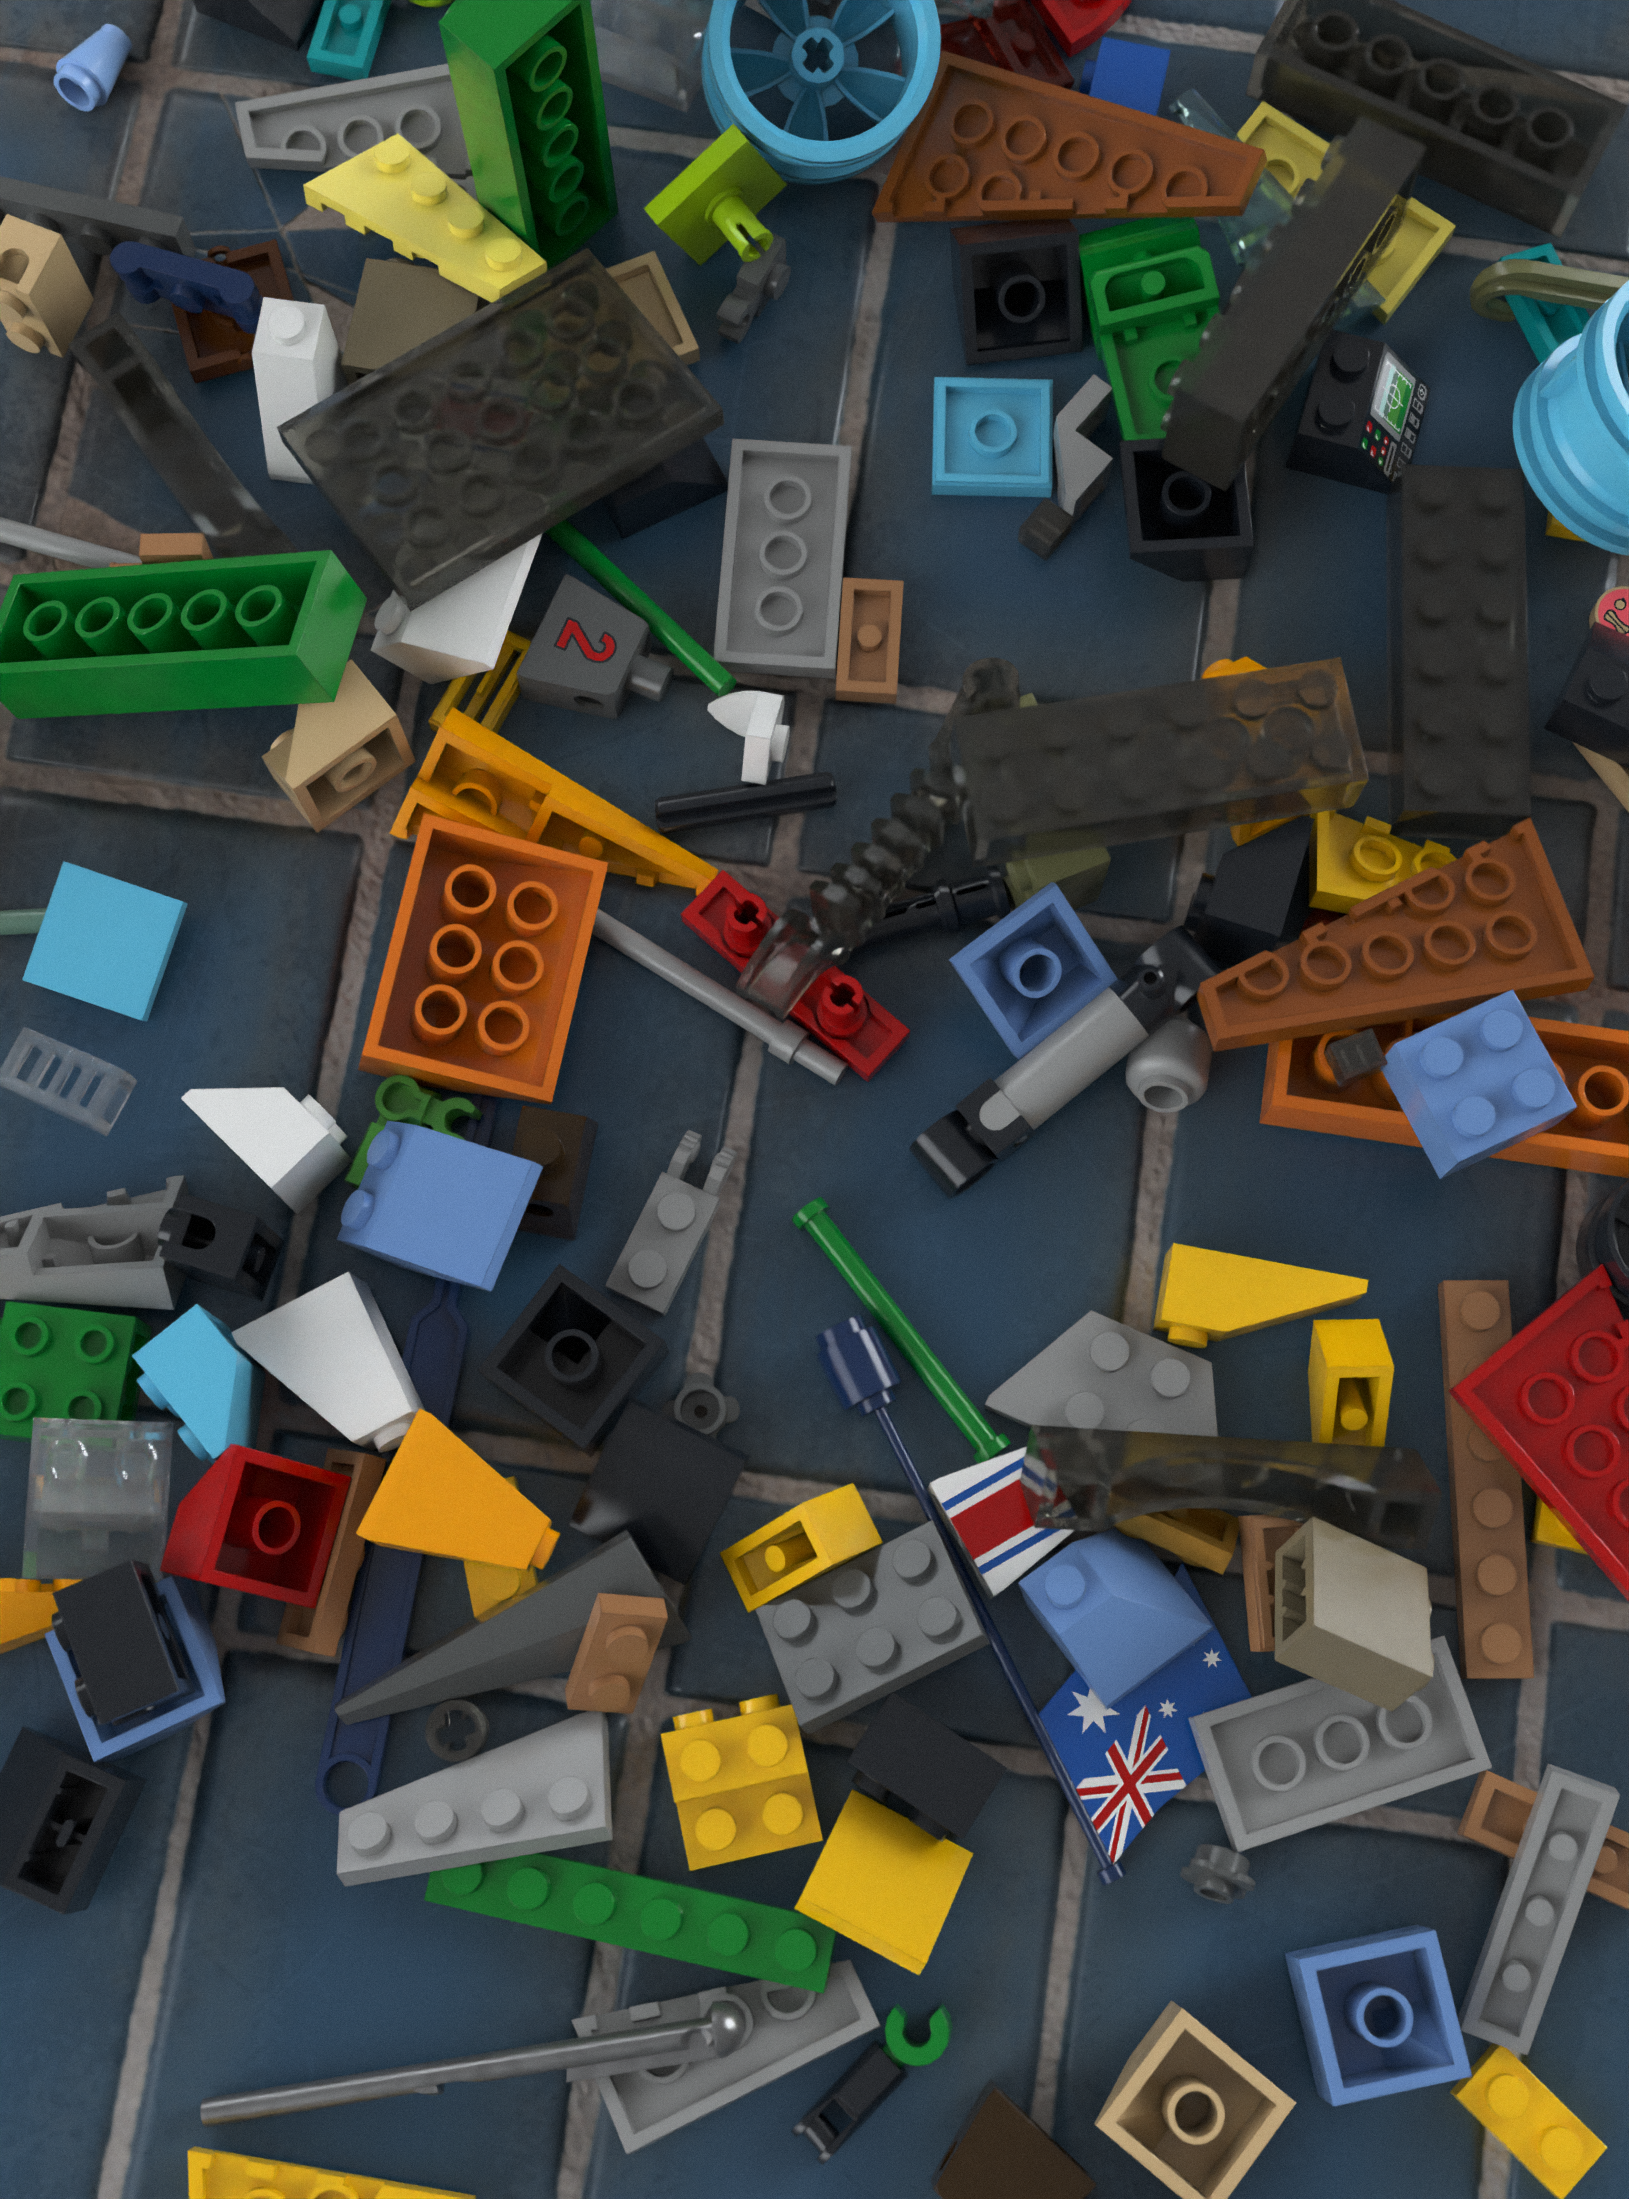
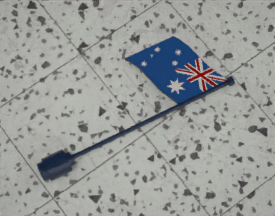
(1109, 1762)

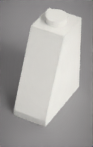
(294, 369)
(339, 1361)

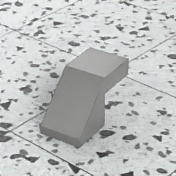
(1079, 464)

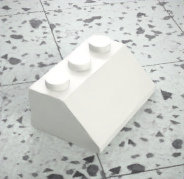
(459, 628)

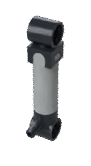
(1008, 1110)

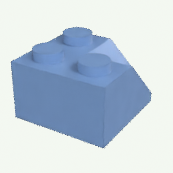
(200, 1655)
(1377, 2015)

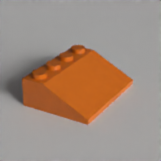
(483, 963)

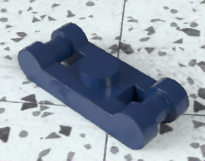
(187, 283)

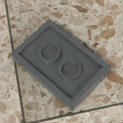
(871, 1627)

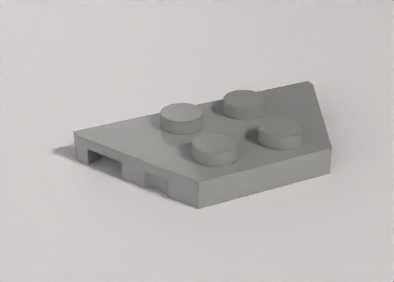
(1111, 1380)

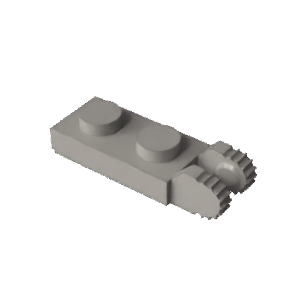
(670, 1229)

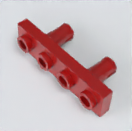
(834, 1004)

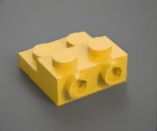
(740, 1783)

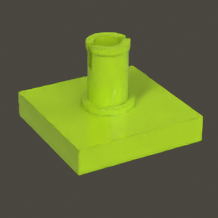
(719, 200)

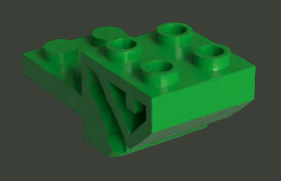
(1146, 306)

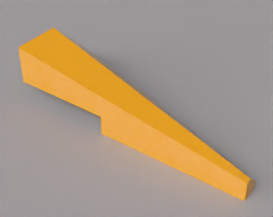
(503, 789)

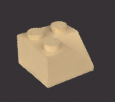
(339, 751)
(1192, 2108)

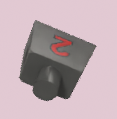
(591, 655)

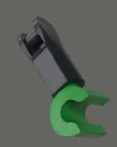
(873, 2079)

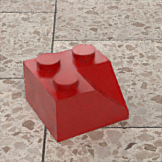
(258, 1526)

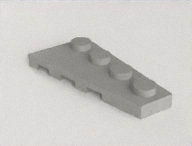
(339, 121)
(496, 1806)
(781, 2034)

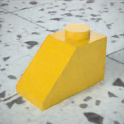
(1349, 1382)
(801, 1546)

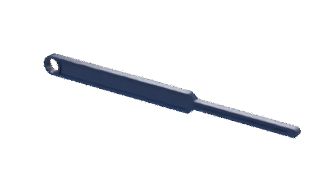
(391, 1577)

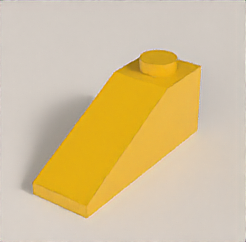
(1229, 1295)

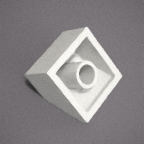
(281, 1140)

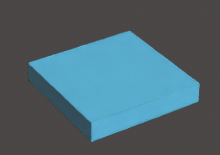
(992, 437)
(105, 941)

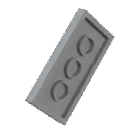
(783, 558)
(1327, 1754)

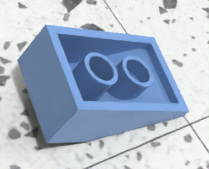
(438, 1204)

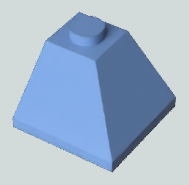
(1034, 970)
(1113, 1611)

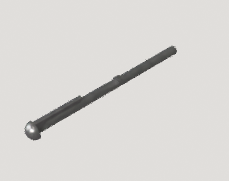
(582, 2057)

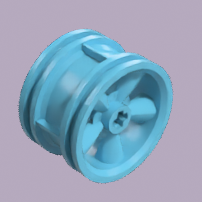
(803, 148)
(1576, 428)

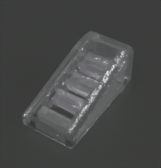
(106, 1101)

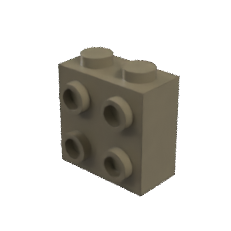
(399, 310)
(1352, 1614)

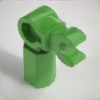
(407, 1102)

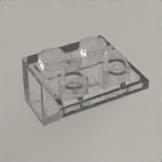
(652, 47)
(96, 1496)

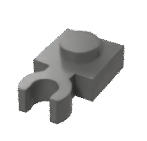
(755, 286)

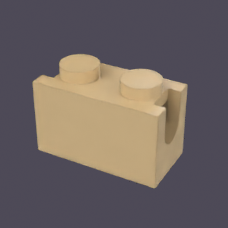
(39, 288)

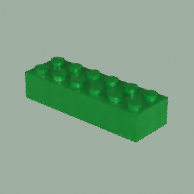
(533, 117)
(178, 635)

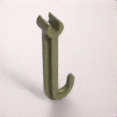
(1540, 282)

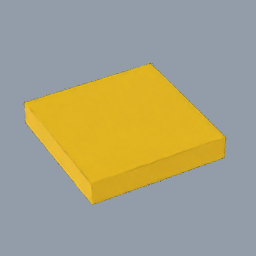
(884, 1882)

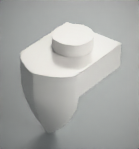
(759, 720)

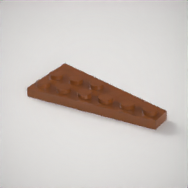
(1037, 151)
(1411, 952)

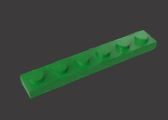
(644, 1916)

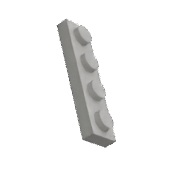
(1538, 1909)

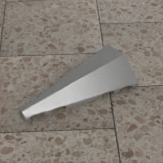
(92, 1252)

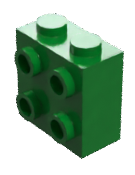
(67, 1366)

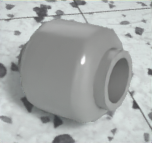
(1170, 1066)

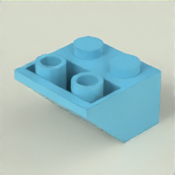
(205, 1381)

